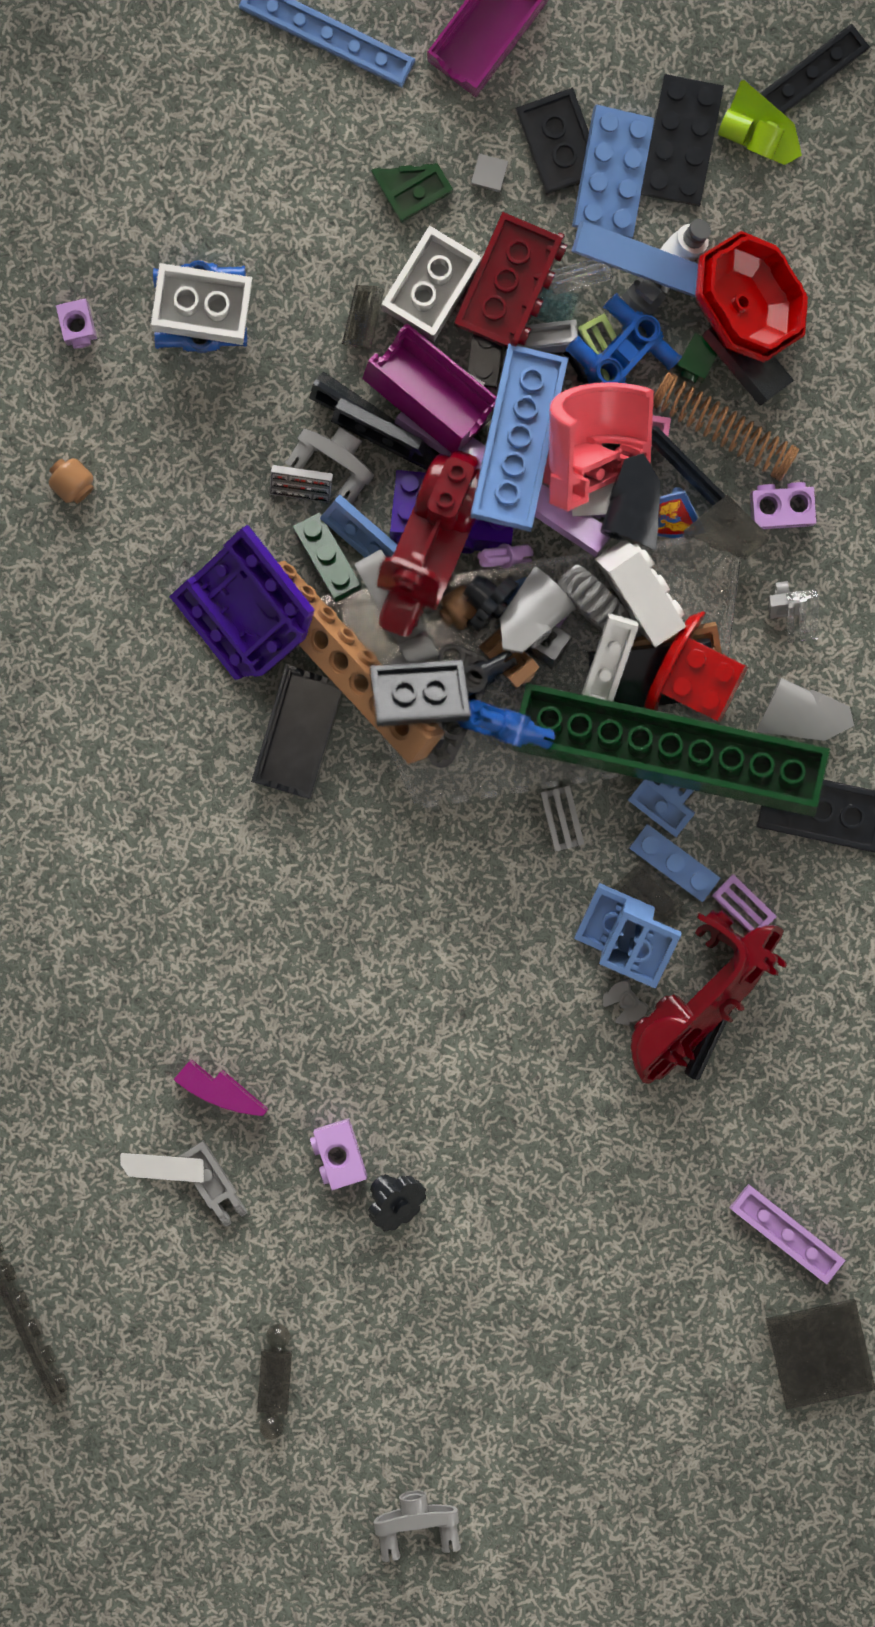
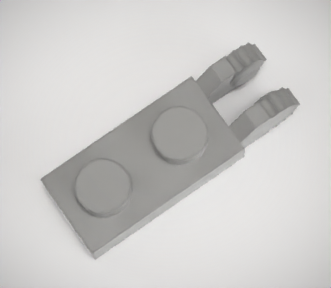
(216, 1183)

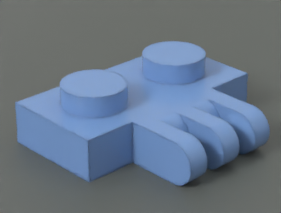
(663, 805)

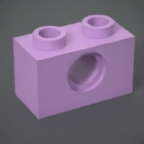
(339, 1173)

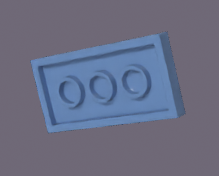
(613, 170)

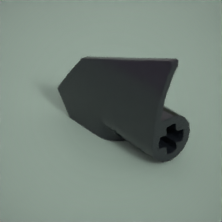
(634, 504)

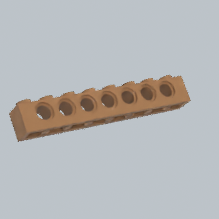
(348, 664)

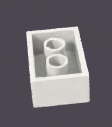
(431, 283)
(201, 304)
(642, 591)

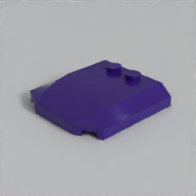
(245, 607)

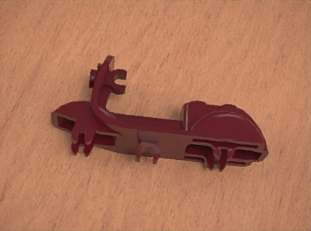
(430, 542)
(679, 1027)

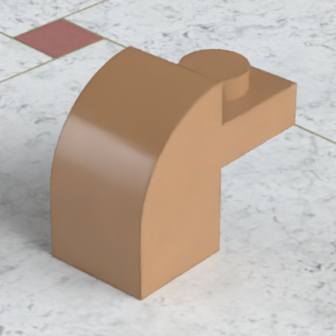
(519, 674)

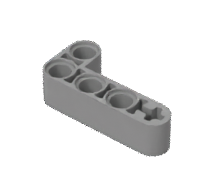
(418, 645)

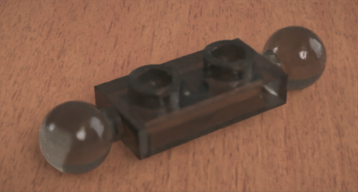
(274, 1381)

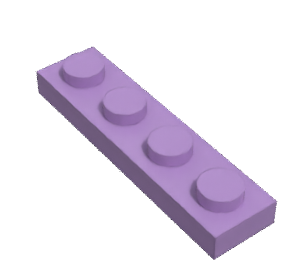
(787, 1234)

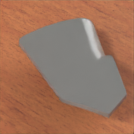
(533, 612)
(804, 713)

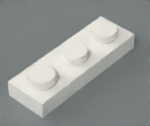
(610, 657)

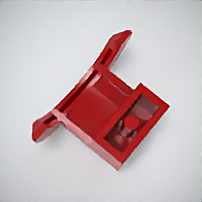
(696, 675)

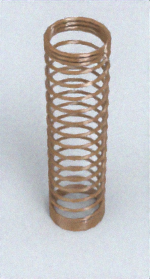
(777, 473)

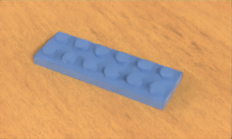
(518, 438)

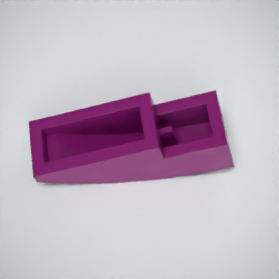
(220, 1091)

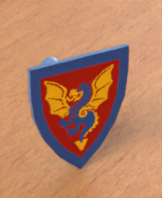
(675, 514)

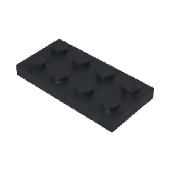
(682, 140)

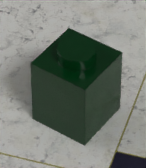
(696, 360)

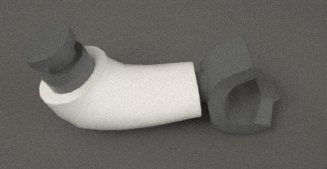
(687, 243)

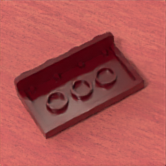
(510, 281)

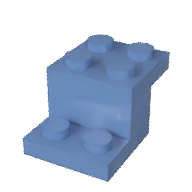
(627, 935)

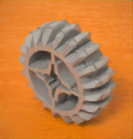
(590, 596)

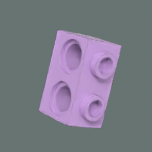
(783, 515)

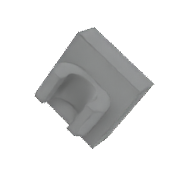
(777, 602)

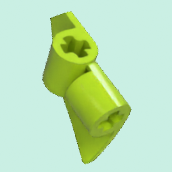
(760, 126)

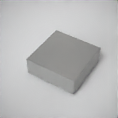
(489, 172)

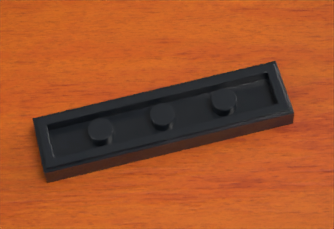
(816, 69)

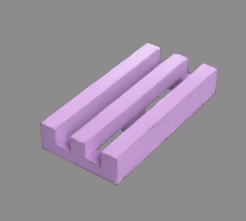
(725, 888)

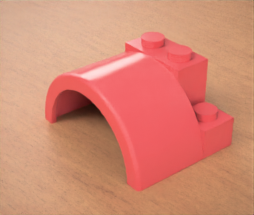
(580, 424)

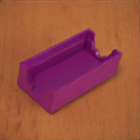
(481, 39)
(431, 389)

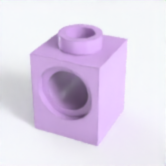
(70, 311)

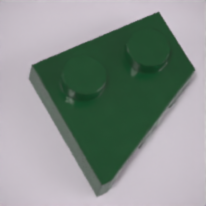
(412, 188)

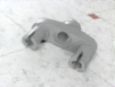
(339, 448)
(416, 1515)

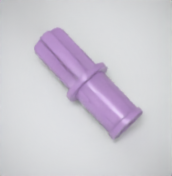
(505, 555)

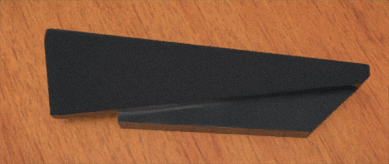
(369, 422)

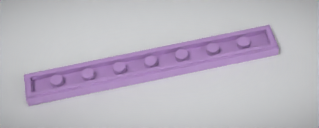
(579, 529)

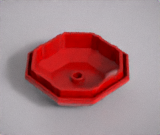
(751, 296)

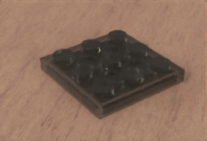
(820, 1354)

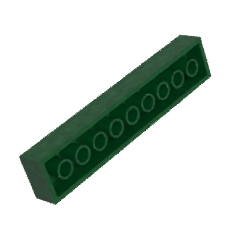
(676, 750)

